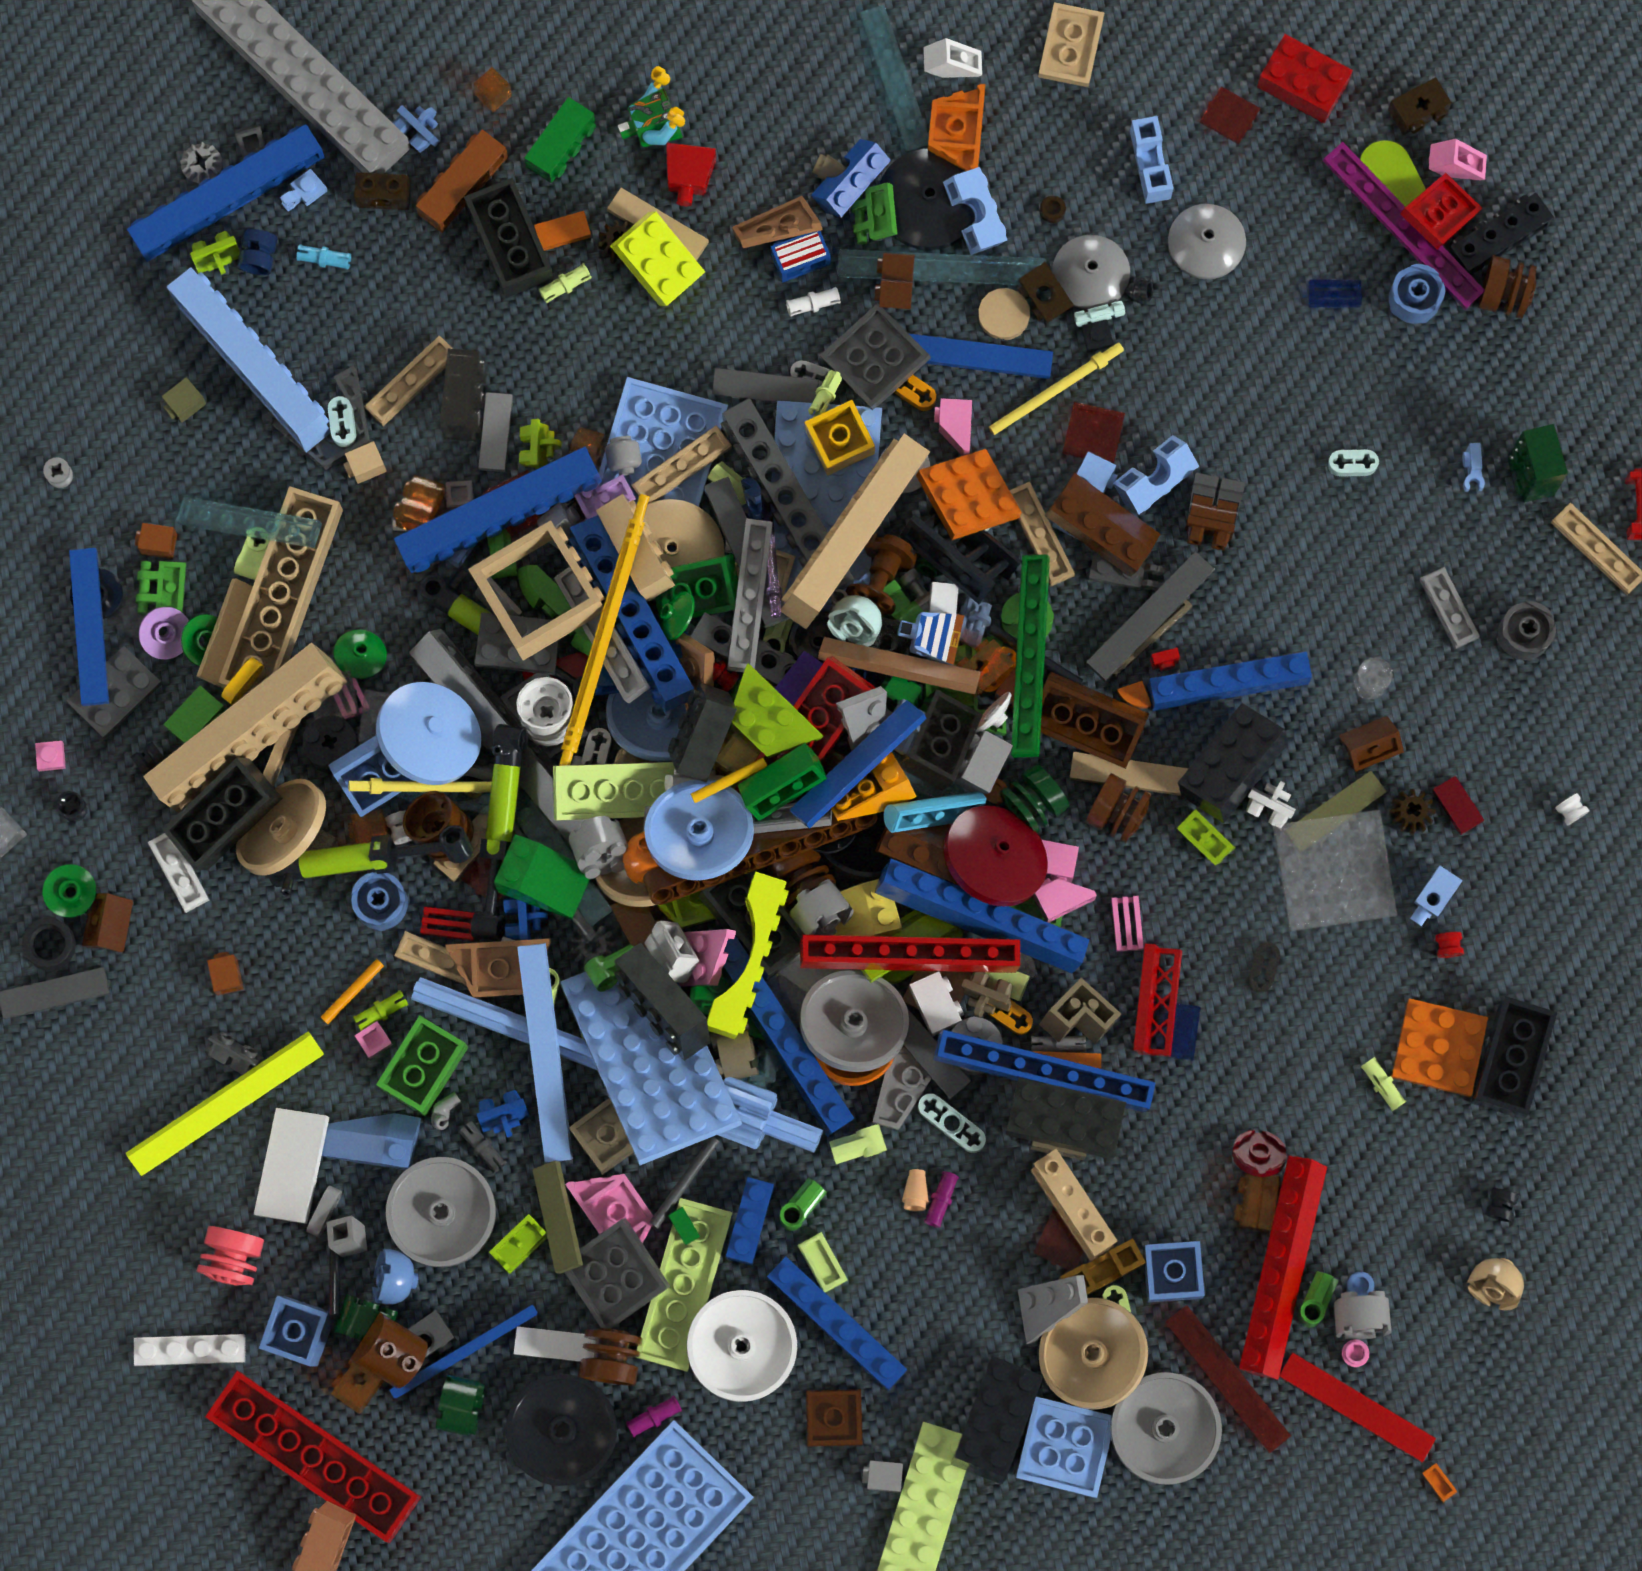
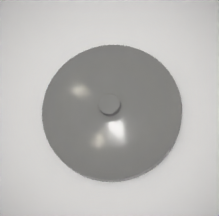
(854, 1021)
(440, 1212)
(1166, 1429)

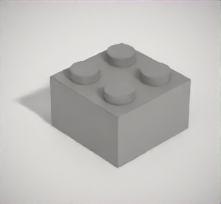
(983, 762)

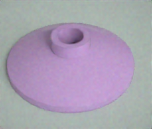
(167, 645)

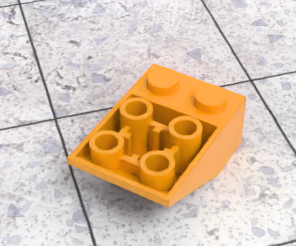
(879, 788)

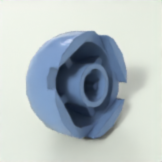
(393, 1277)

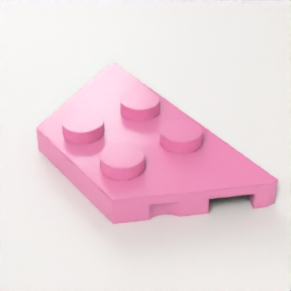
(709, 949)
(609, 1201)

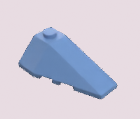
(374, 1140)

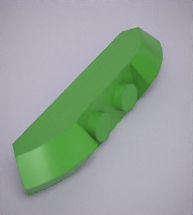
(542, 590)

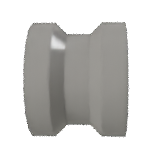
(58, 478)

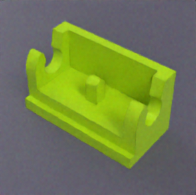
(1205, 837)
(519, 1244)

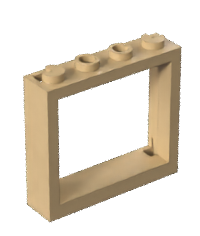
(557, 627)

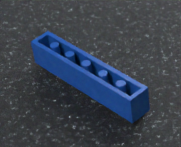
(1229, 681)
(836, 1323)

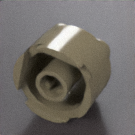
(736, 1055)

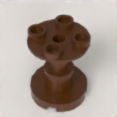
(888, 557)

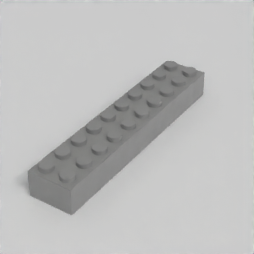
(307, 81)

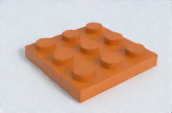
(968, 494)
(1439, 1047)

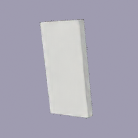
(291, 1165)

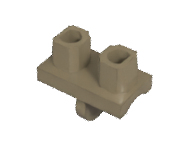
(977, 989)

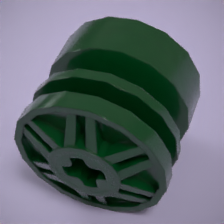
(1038, 796)

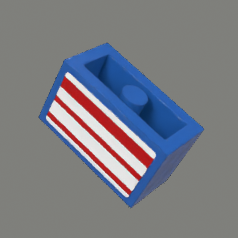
(800, 255)

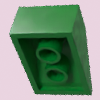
(709, 581)
(541, 877)

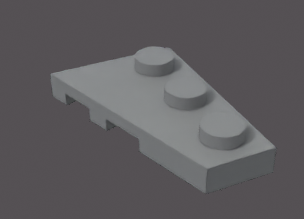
(863, 714)
(900, 1090)
(1049, 1303)

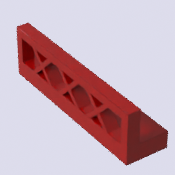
(1147, 1000)

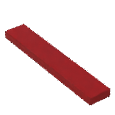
(1357, 1407)

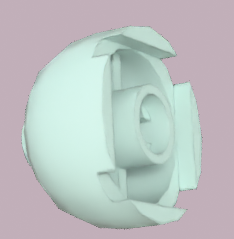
(856, 620)

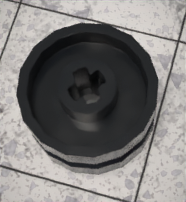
(810, 638)

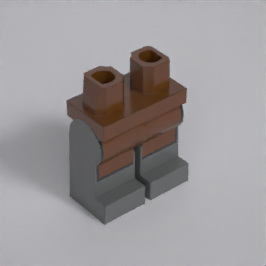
(1211, 519)

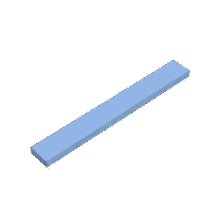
(545, 1052)

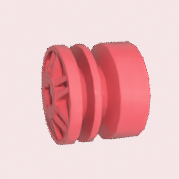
(230, 1256)

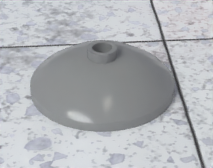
(1204, 256)
(1092, 287)

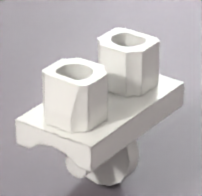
(1260, 799)

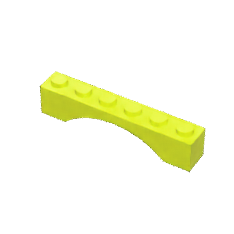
(762, 902)

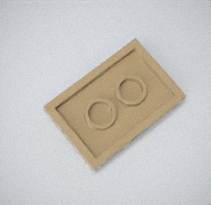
(1071, 44)

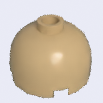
(1497, 1282)

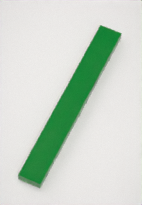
(1030, 656)

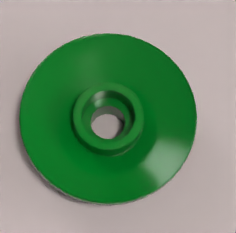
(677, 615)
(194, 629)
(360, 664)
(58, 884)

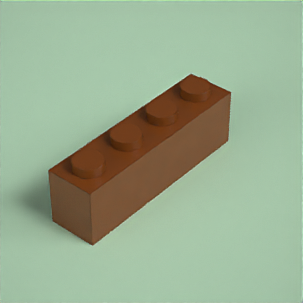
(463, 177)

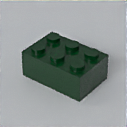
(1538, 463)

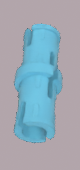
(323, 256)

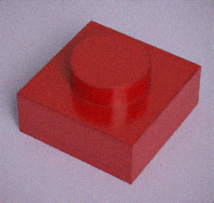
(1165, 659)

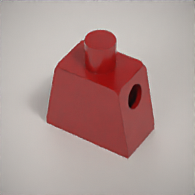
(689, 170)

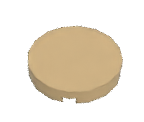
(1004, 314)

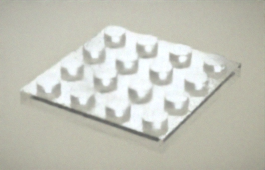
(1334, 870)

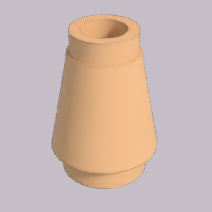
(915, 1193)

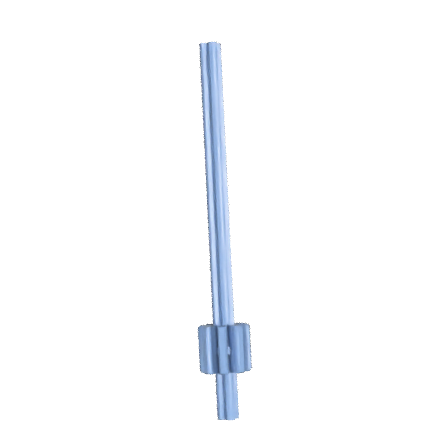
(752, 1102)

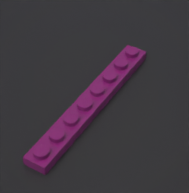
(1387, 210)

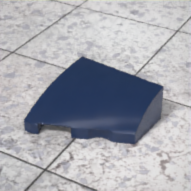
(753, 500)

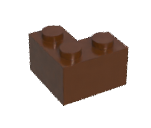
(896, 280)

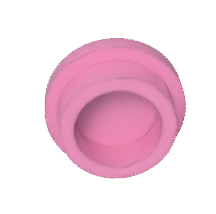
(1355, 1353)

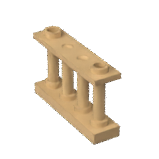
(1073, 1205)

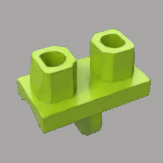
(215, 255)
(541, 444)

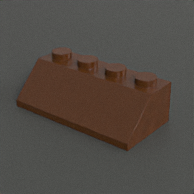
(1103, 525)
(1090, 720)
(918, 848)

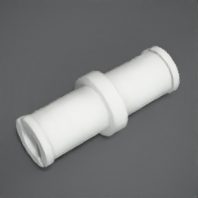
(813, 301)

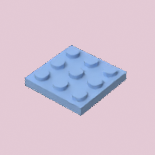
(1065, 1447)

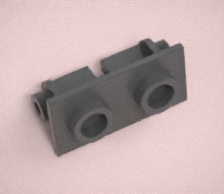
(223, 1046)

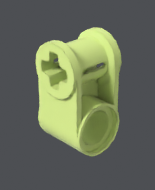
(250, 558)

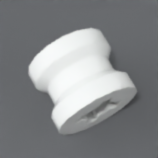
(1572, 809)

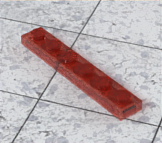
(1228, 1379)

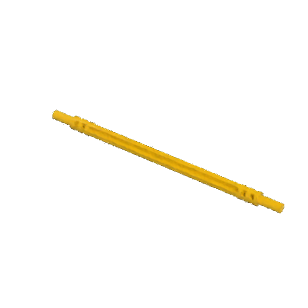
(604, 632)

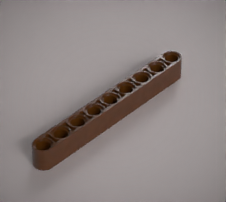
(764, 851)

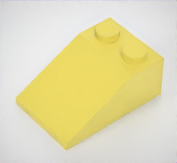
(872, 913)

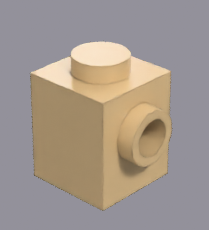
(364, 463)

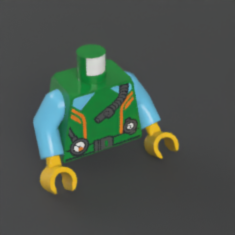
(653, 115)

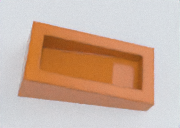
(1439, 1482)

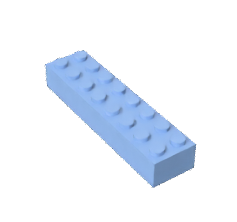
(249, 358)

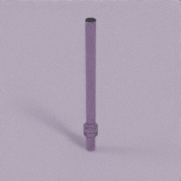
(773, 591)

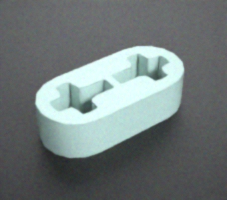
(336, 422)
(1353, 469)

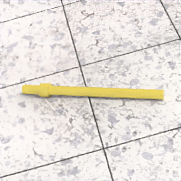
(1097, 361)
(377, 786)

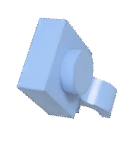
(305, 188)
(1473, 462)

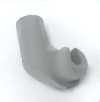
(442, 1109)

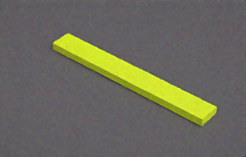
(224, 1103)

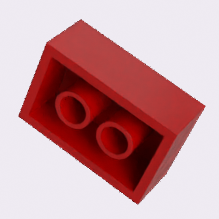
(1304, 78)

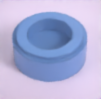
(1360, 1283)

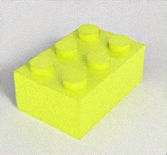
(657, 258)

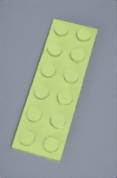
(607, 789)
(691, 1276)
(924, 1503)

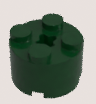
(358, 1318)
(459, 1405)

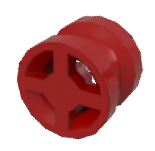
(1449, 944)

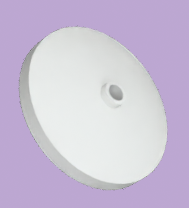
(747, 1319)

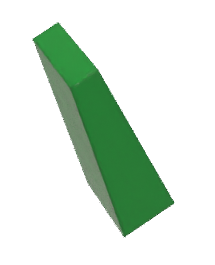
(684, 1226)

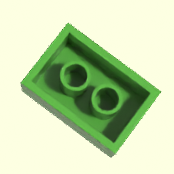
(422, 1065)

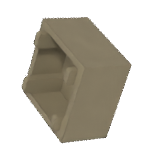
(602, 1137)

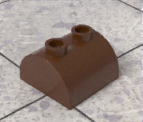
(391, 1352)

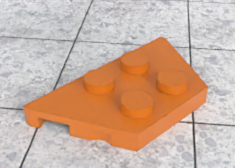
(958, 127)

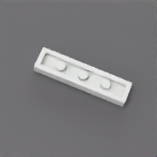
(189, 1350)

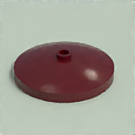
(995, 856)

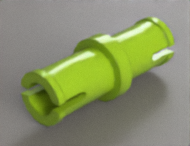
(380, 1010)

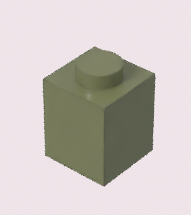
(183, 400)

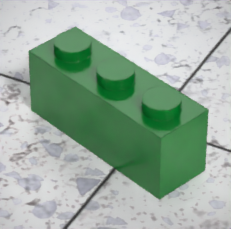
(560, 140)
(782, 781)

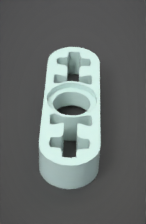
(940, 1104)

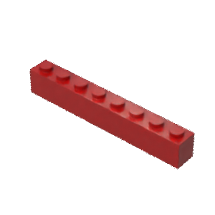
(909, 953)
(1283, 1267)

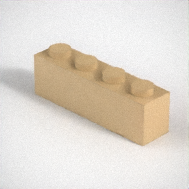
(648, 570)

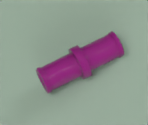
(941, 1199)
(653, 1416)

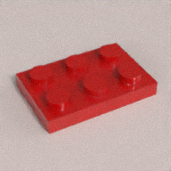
(1441, 211)

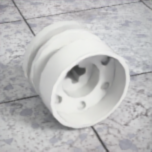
(543, 698)

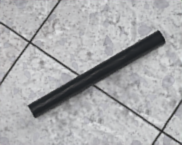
(1048, 663)

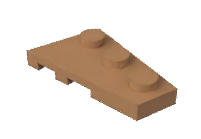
(778, 223)

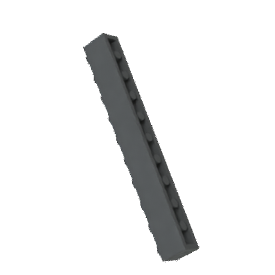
(451, 669)

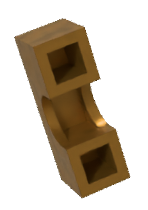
(1109, 1266)

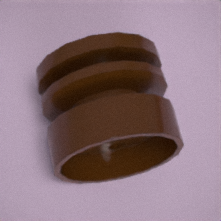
(1508, 287)
(1118, 808)
(430, 816)
(799, 874)
(610, 1357)

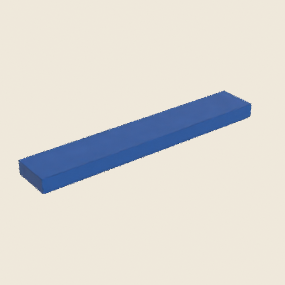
(986, 356)
(89, 627)
(858, 764)
(466, 1350)

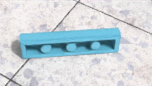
(930, 811)

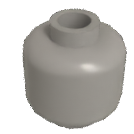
(623, 455)

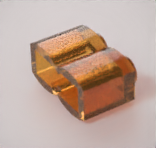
(420, 502)

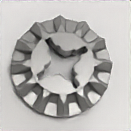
(195, 172)

